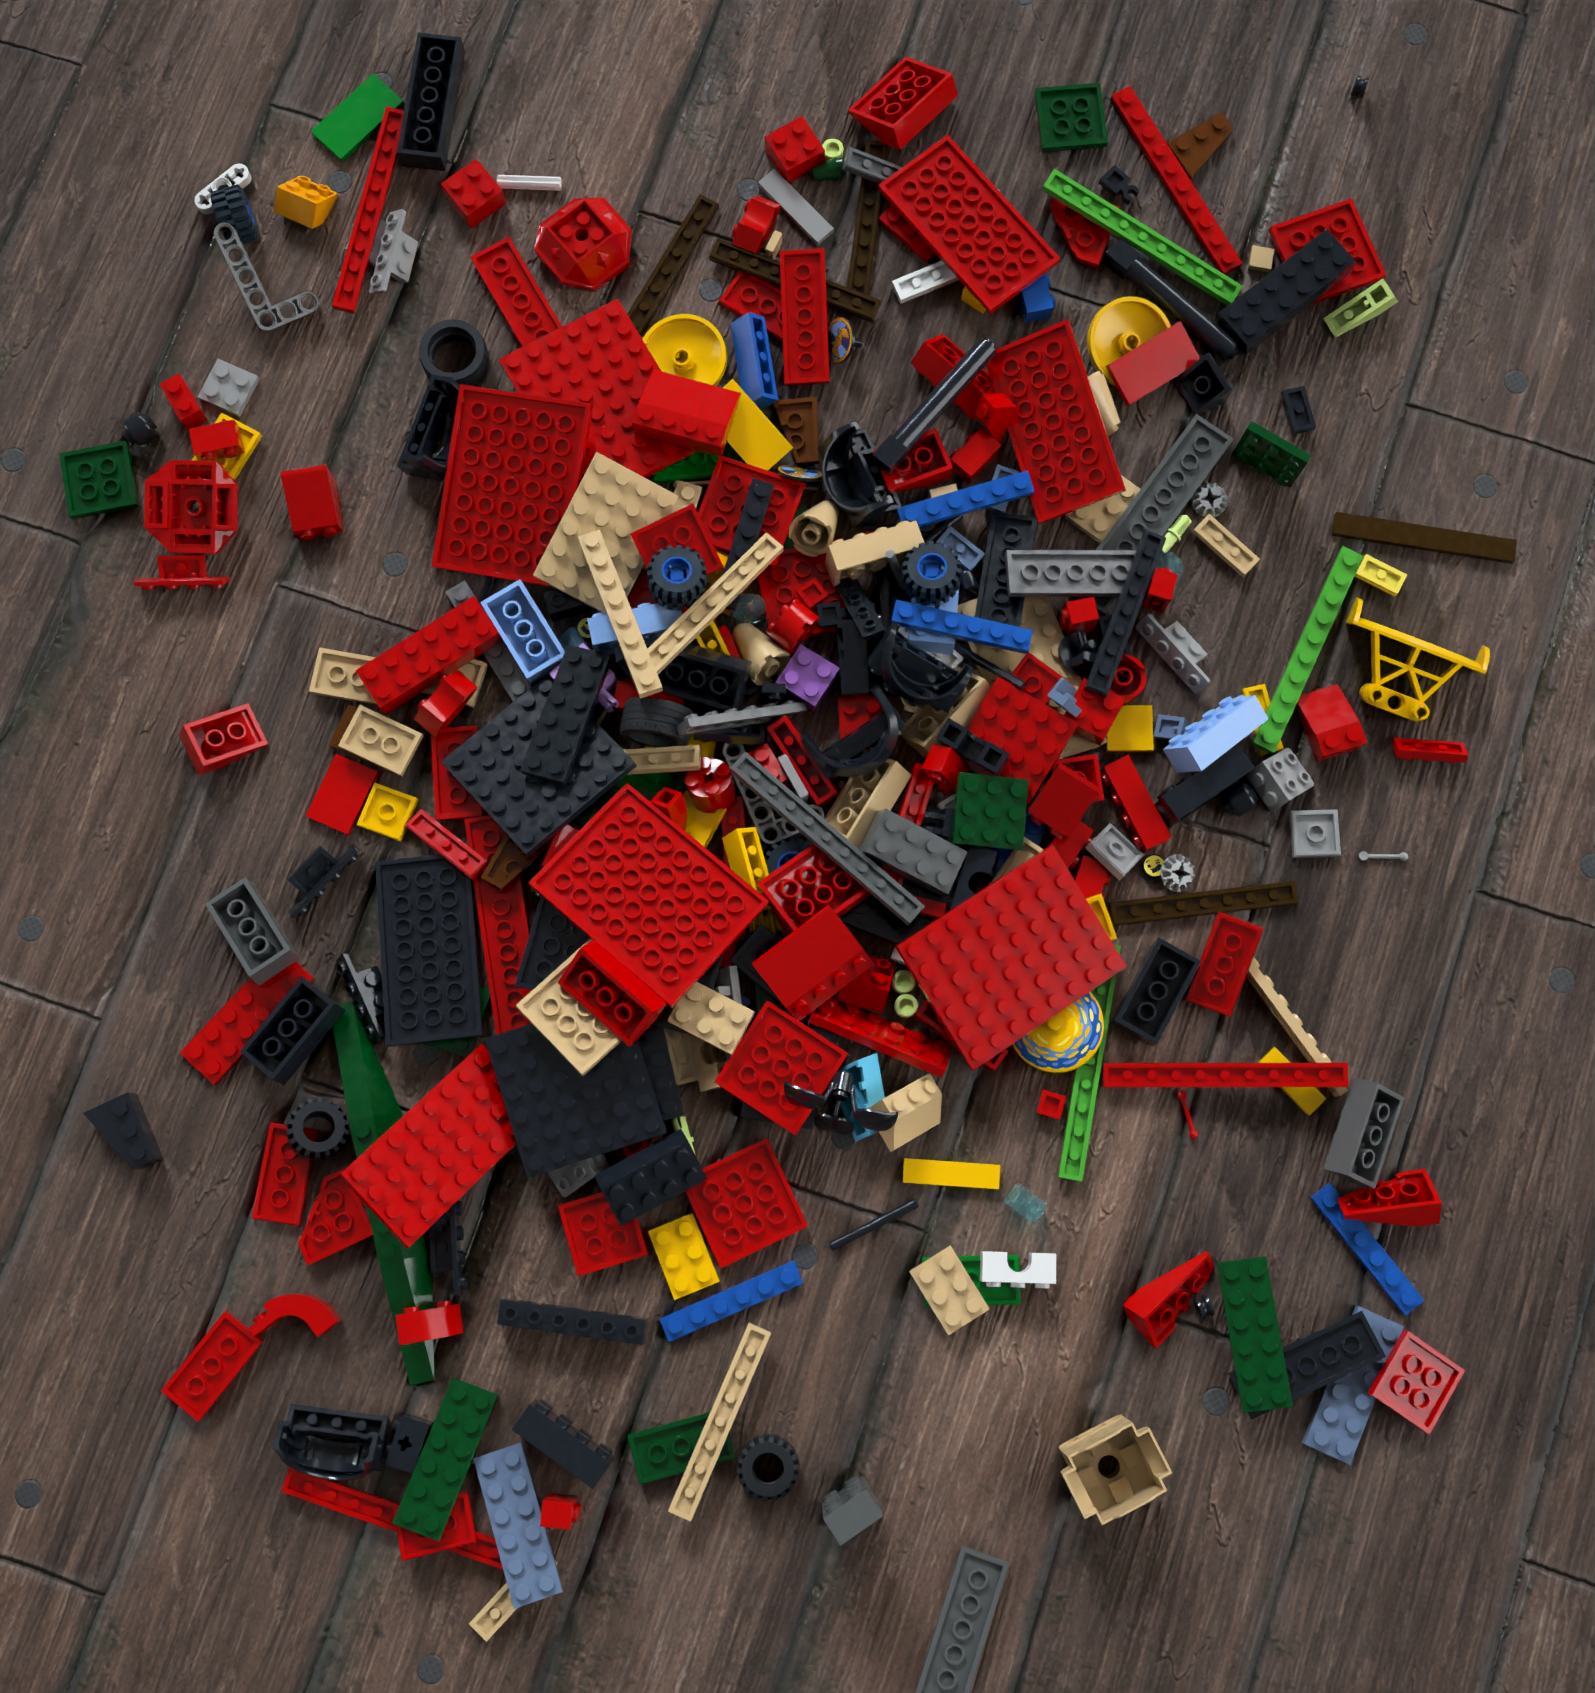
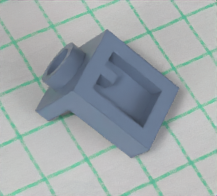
(1063, 694)
(1170, 726)

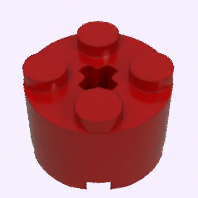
(793, 626)
(1134, 679)
(711, 786)

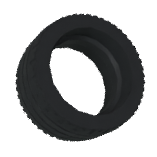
(455, 330)
(654, 722)

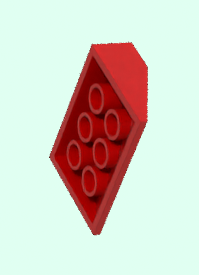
(904, 101)
(686, 412)
(807, 886)
(813, 963)

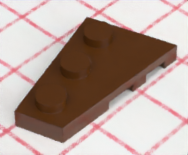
(801, 427)

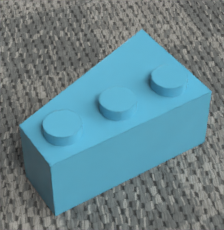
(867, 1091)

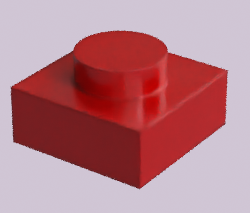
(812, 593)
(1050, 1104)

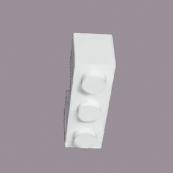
(995, 1269)

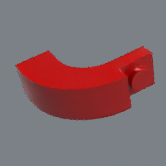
(672, 804)
(310, 1308)

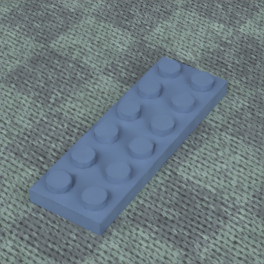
(1346, 1402)
(516, 1525)

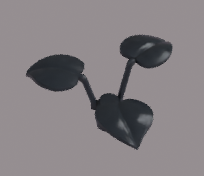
(841, 1090)

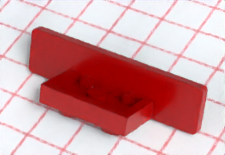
(182, 570)

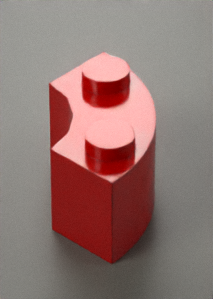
(756, 224)
(445, 702)
(430, 1323)

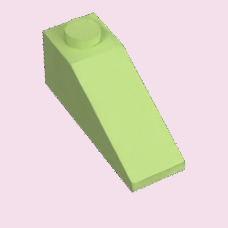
(1361, 308)

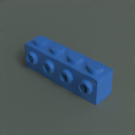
(754, 359)

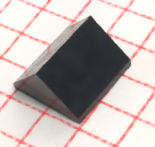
(1204, 385)

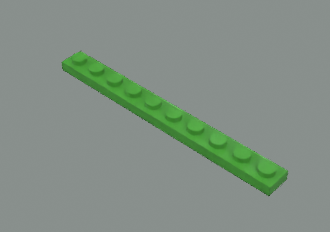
(1141, 237)
(1307, 650)
(1084, 1097)

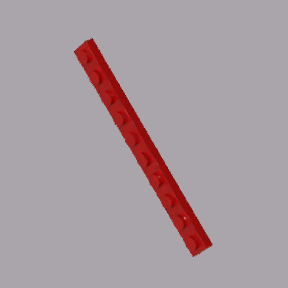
(1176, 181)
(369, 213)
(1225, 1075)
(373, 1510)

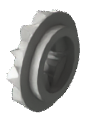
(1204, 507)
(1173, 881)

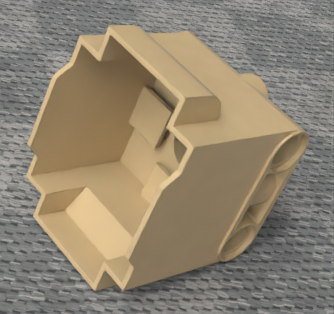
(1136, 1474)

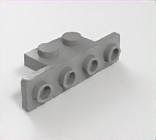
(395, 254)
(1177, 649)

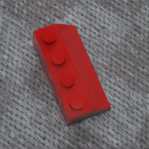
(938, 358)
(611, 992)

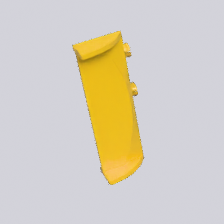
(1407, 707)

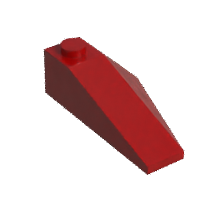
(1400, 1201)
(1160, 1302)

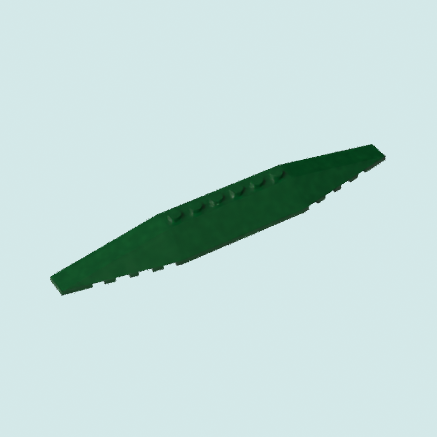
(370, 1114)

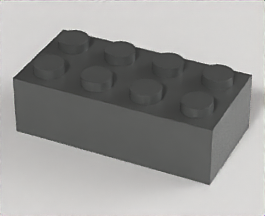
(912, 852)
(252, 931)
(1364, 1132)
(851, 1509)

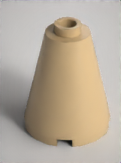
(1104, 402)
(815, 529)
(764, 653)

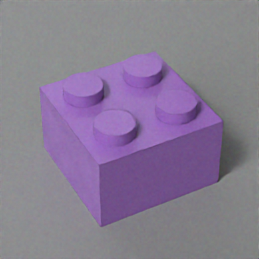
(808, 677)

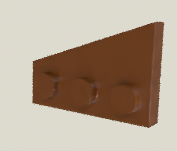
(1200, 142)
(510, 863)

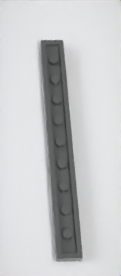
(827, 838)

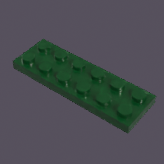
(1254, 1335)
(445, 1459)

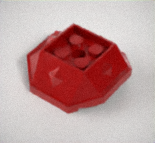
(587, 262)
(170, 504)

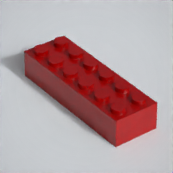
(429, 655)

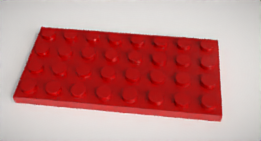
(969, 224)
(1056, 422)
(435, 1150)

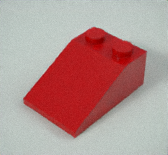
(924, 465)
(1330, 723)
(222, 738)

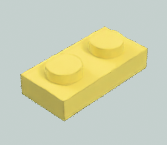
(1380, 575)

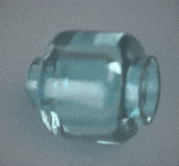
(749, 608)

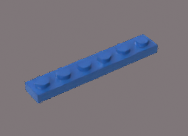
(967, 500)
(962, 627)
(1368, 1251)
(731, 1301)

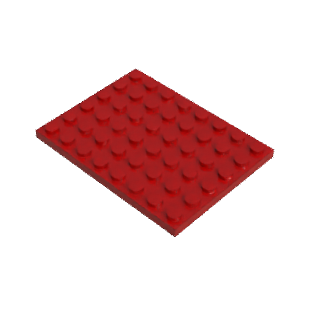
(602, 364)
(508, 480)
(649, 894)
(1011, 957)

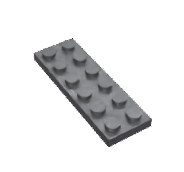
(1066, 572)

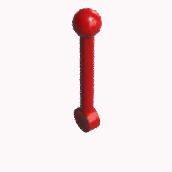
(1182, 1095)

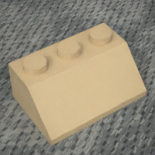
(917, 1111)

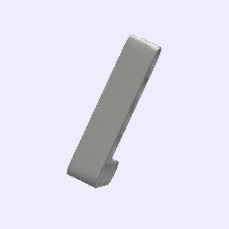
(255, 285)
(757, 803)

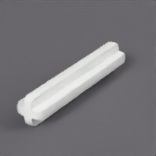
(529, 182)

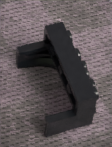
(436, 408)
(871, 734)
(330, 1458)

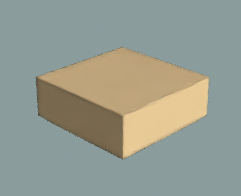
(774, 245)
(1260, 258)

